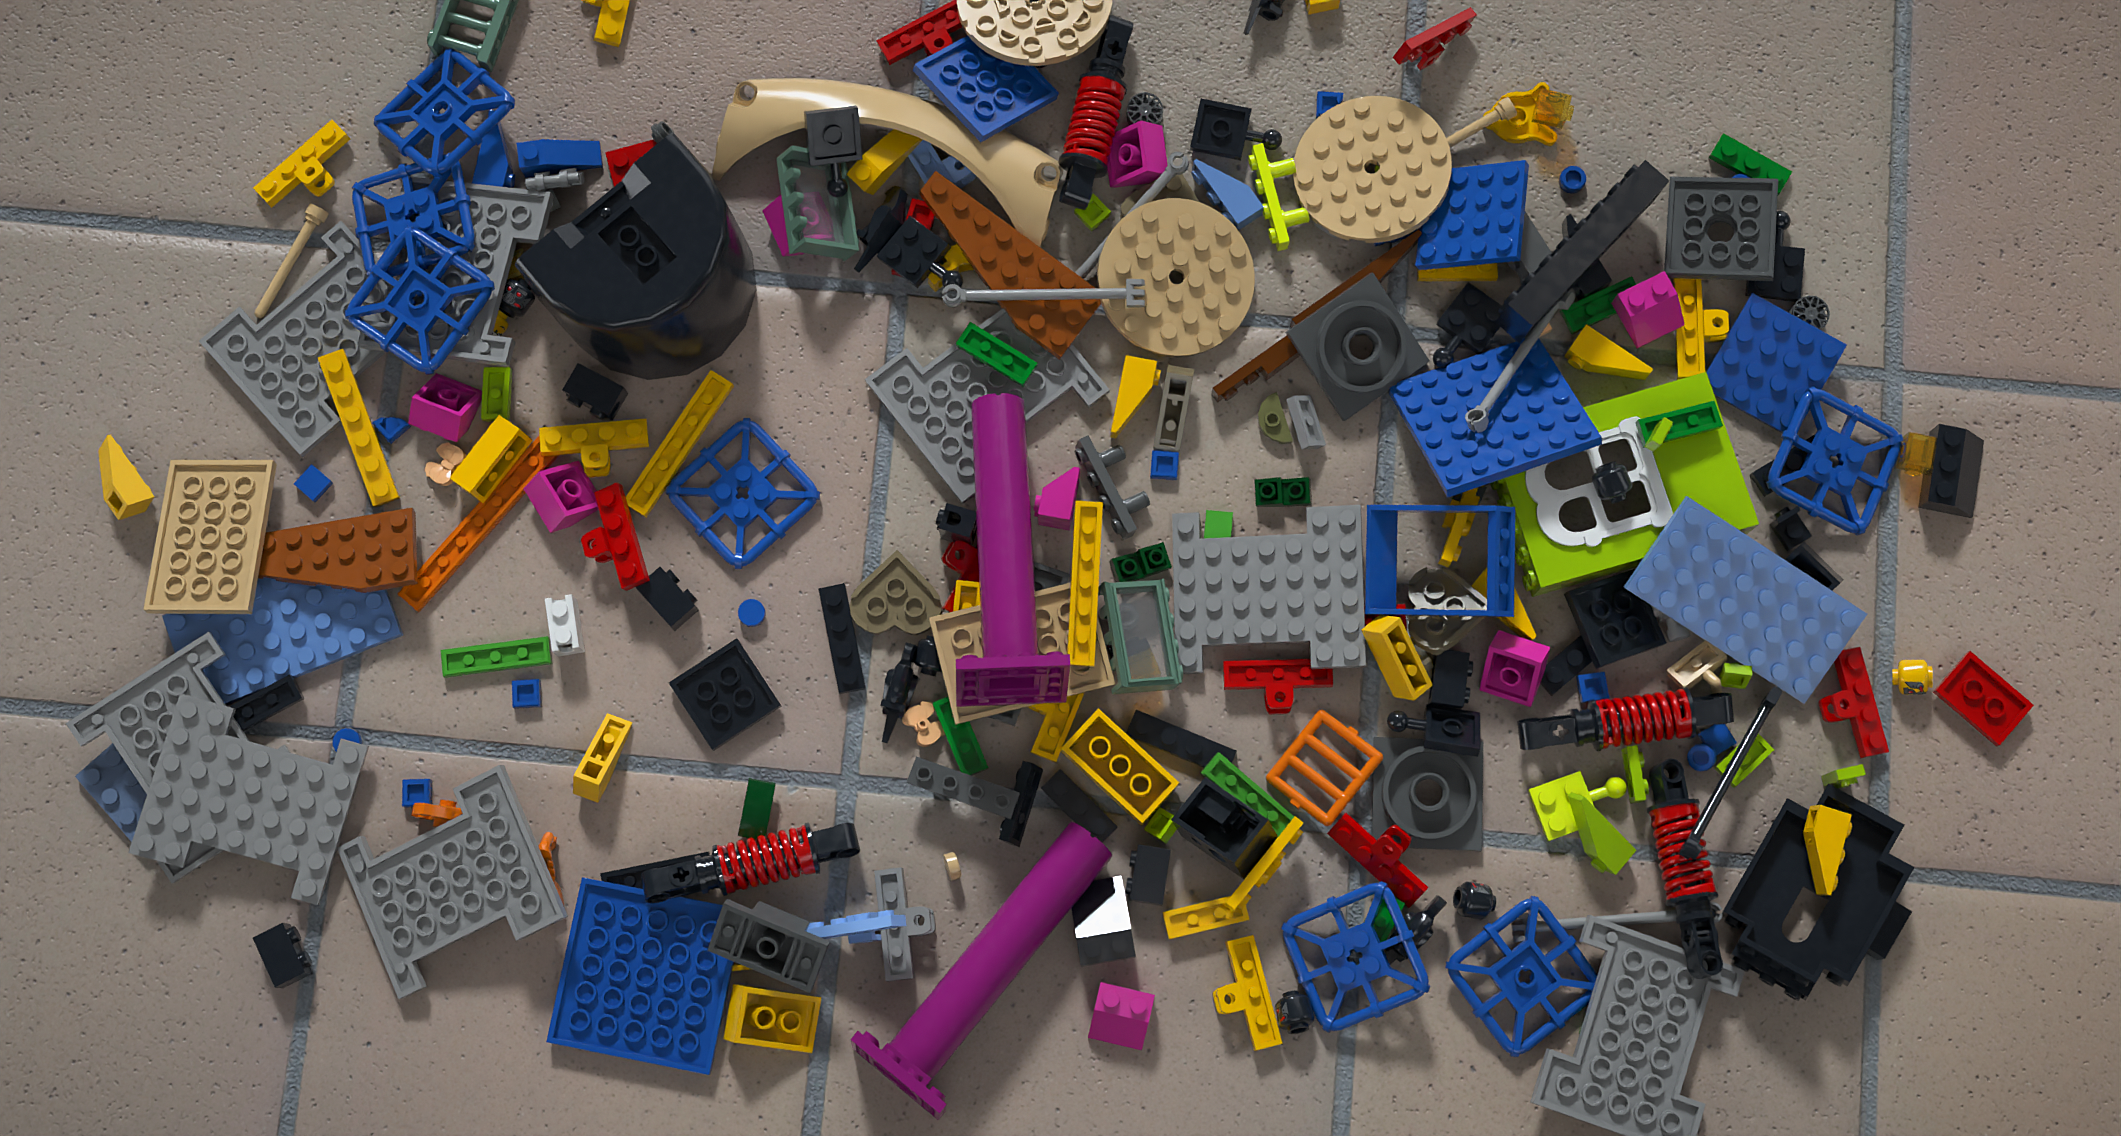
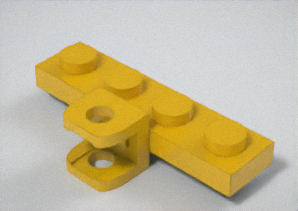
(610, 20)
(304, 166)
(1697, 329)
(594, 442)
(1459, 526)
(1054, 726)
(1266, 865)
(1249, 994)

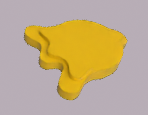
(1520, 128)

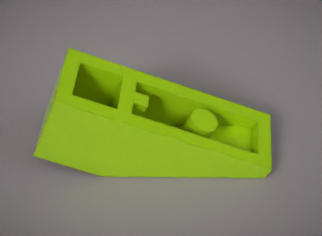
(1599, 837)

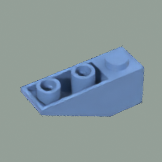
(1230, 195)

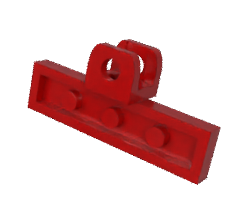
(925, 32)
(1428, 42)
(617, 538)
(966, 565)
(1276, 679)
(1856, 703)
(1380, 856)

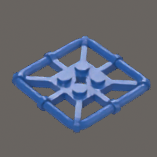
(443, 125)
(401, 207)
(423, 316)
(1819, 468)
(742, 511)
(1372, 964)
(1506, 971)

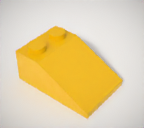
(772, 1018)

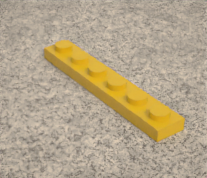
(358, 428)
(678, 443)
(1084, 583)

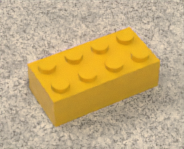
(1119, 767)

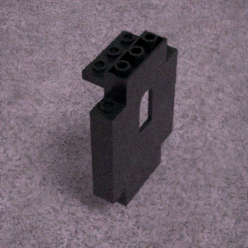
(1854, 912)

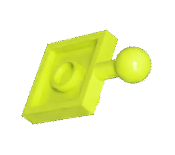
(1554, 806)

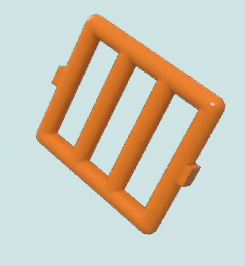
(1306, 737)

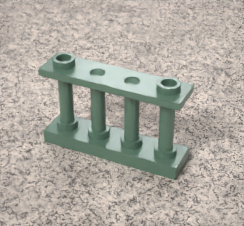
(494, 30)

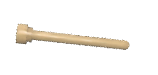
(1504, 110)
(314, 218)

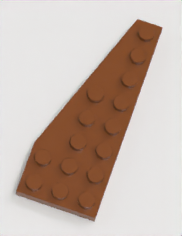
(1012, 262)
(346, 553)

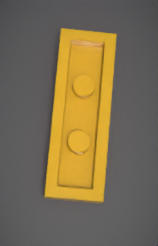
(1481, 272)
(1202, 917)

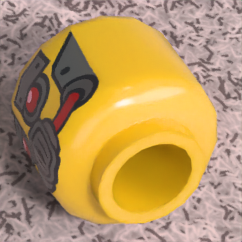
(1913, 677)

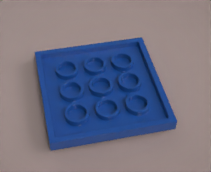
(982, 88)
(1478, 218)
(1771, 362)

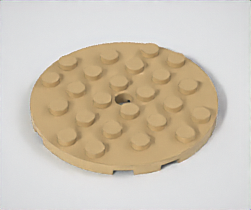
(1034, 31)
(1378, 205)
(1214, 270)

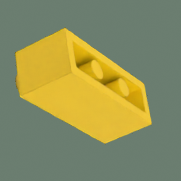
(491, 459)
(1396, 657)

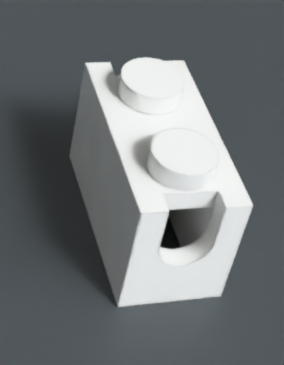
(564, 625)

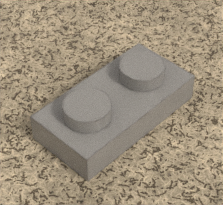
(1306, 422)

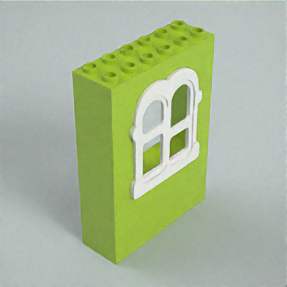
(1690, 466)

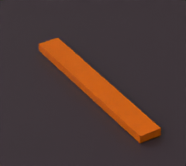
(475, 527)

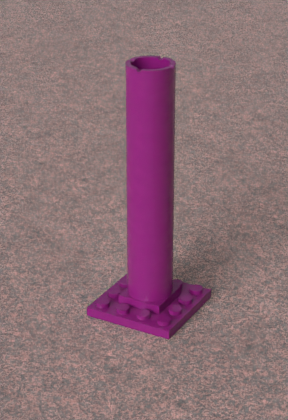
(1011, 662)
(986, 968)

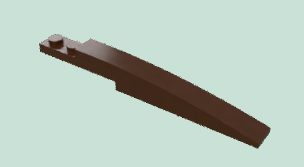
(1283, 351)

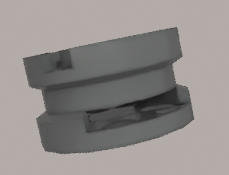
(1144, 109)
(1811, 311)

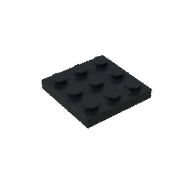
(1614, 620)
(725, 694)

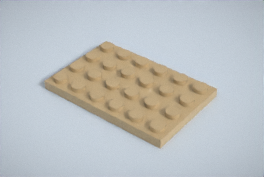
(210, 537)
(961, 635)

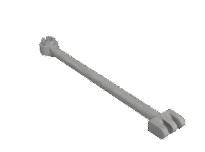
(1169, 173)
(1049, 294)
(1477, 418)
(1621, 919)

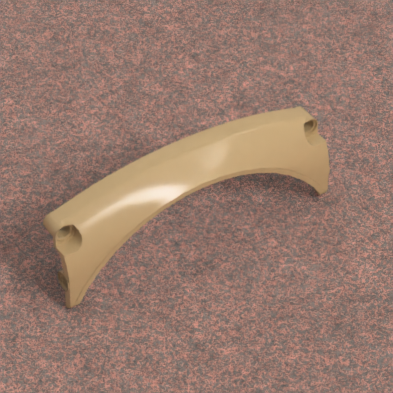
(1002, 162)

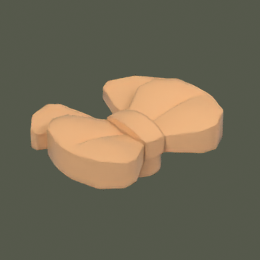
(452, 458)
(918, 717)

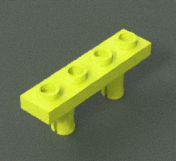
(1264, 185)

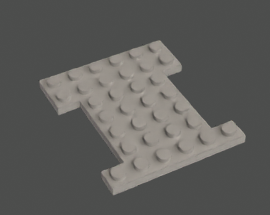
(499, 221)
(279, 355)
(937, 399)
(1272, 589)
(140, 717)
(245, 798)
(454, 880)
(1634, 1038)

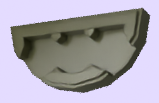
(1273, 421)

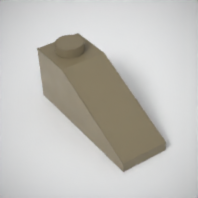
(1173, 408)

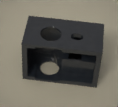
(1224, 828)

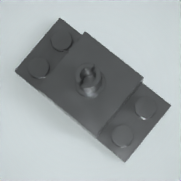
(769, 943)

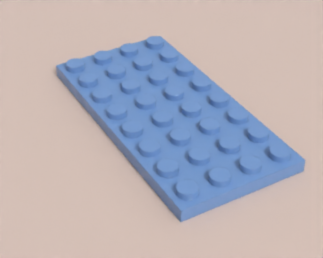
(1745, 599)
(288, 633)

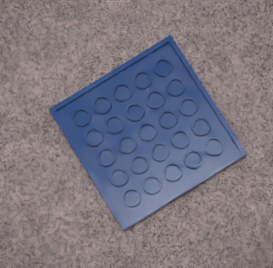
(1528, 424)
(641, 979)

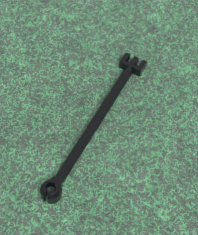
(1691, 846)

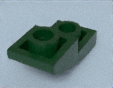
(1283, 492)
(1141, 564)
(756, 808)

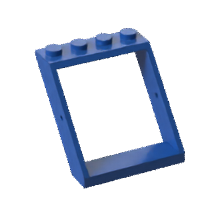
(1382, 559)

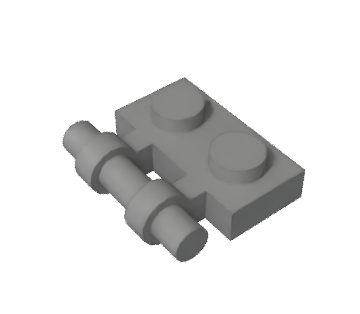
(544, 180)

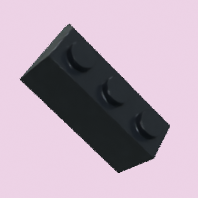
(1954, 472)

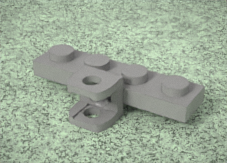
(897, 941)

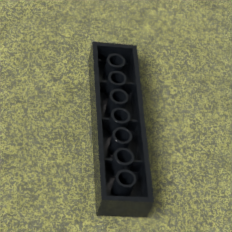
(1580, 250)

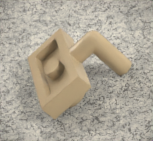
(1698, 666)

